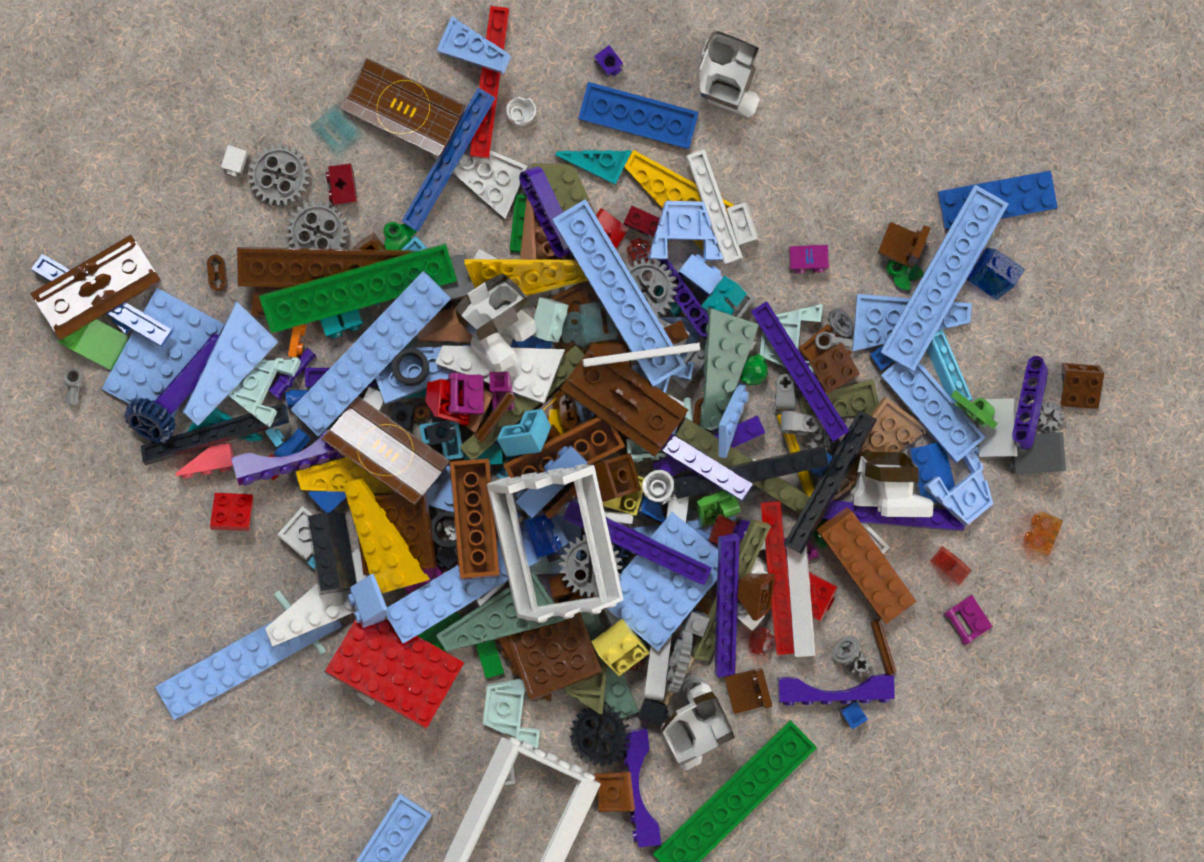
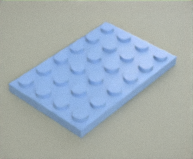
(148, 368)
(657, 597)

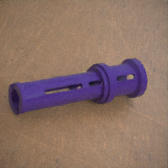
(285, 380)

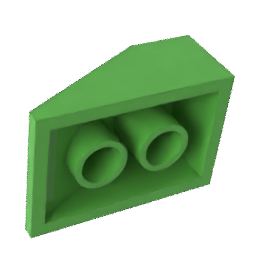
(97, 342)

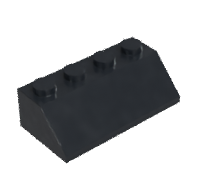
(331, 552)

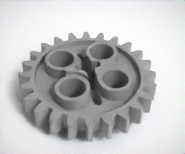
(273, 191)
(324, 215)
(659, 279)
(572, 564)
(679, 661)

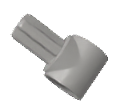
(833, 341)
(73, 387)

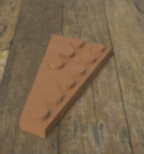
(890, 434)

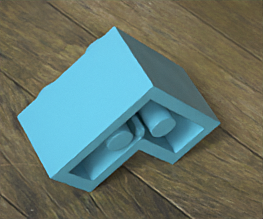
(526, 436)
(451, 448)

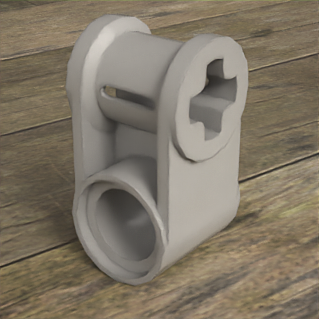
(784, 396)
(798, 423)

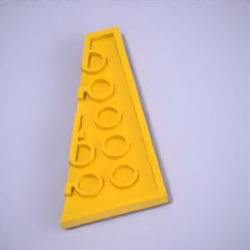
(663, 183)
(528, 275)
(334, 474)
(381, 542)

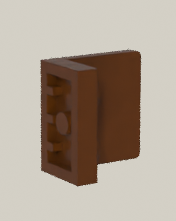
(903, 244)
(834, 368)
(1081, 385)
(748, 690)

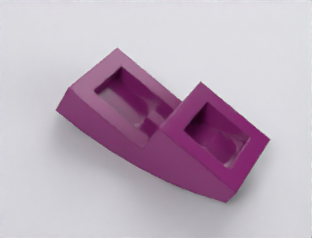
(500, 384)

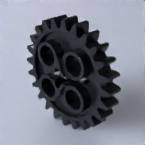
(616, 739)

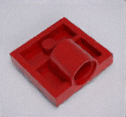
(231, 512)
(821, 595)

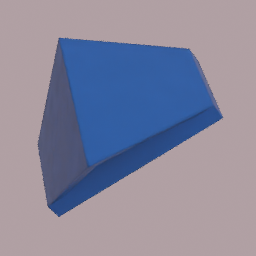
(651, 510)

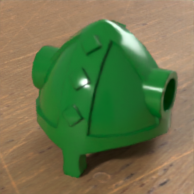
(754, 370)

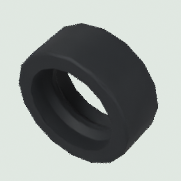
(410, 381)
(435, 521)

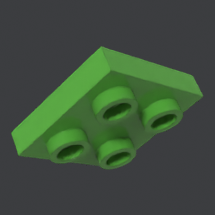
(979, 410)
(711, 506)

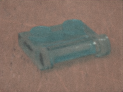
(341, 125)
(592, 323)

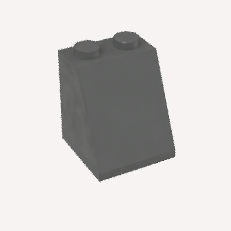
(463, 285)
(1044, 455)

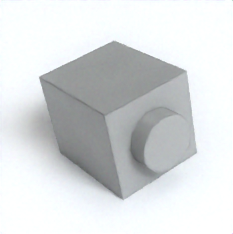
(696, 622)

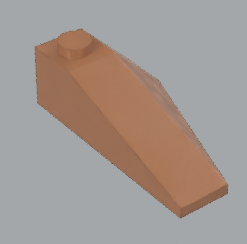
(534, 242)
(445, 327)

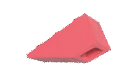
(212, 458)

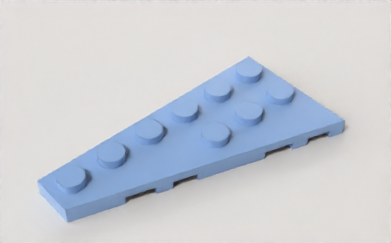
(878, 315)

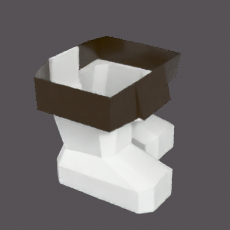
(735, 70)
(488, 316)
(887, 482)
(696, 727)

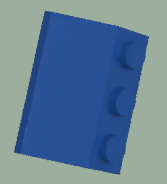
(932, 463)

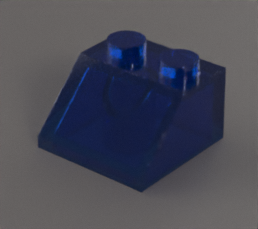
(995, 273)
(542, 537)

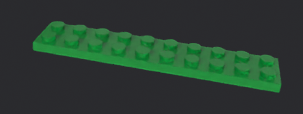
(355, 288)
(737, 796)

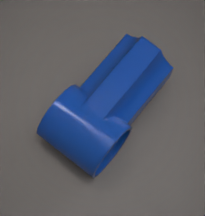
(293, 445)

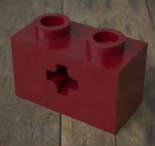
(334, 176)
(641, 221)

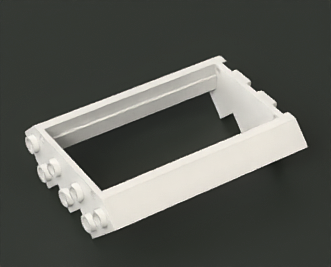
(596, 534)
(492, 785)

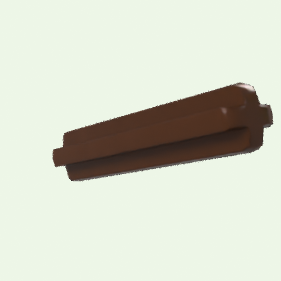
(495, 416)
(883, 646)

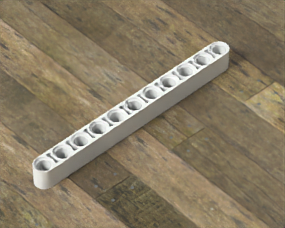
(659, 659)

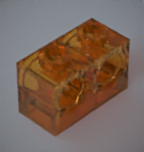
(1048, 535)

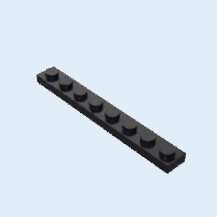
(210, 436)
(757, 470)
(830, 482)

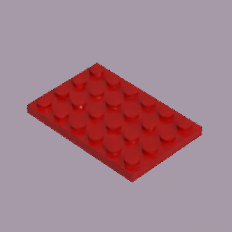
(399, 676)

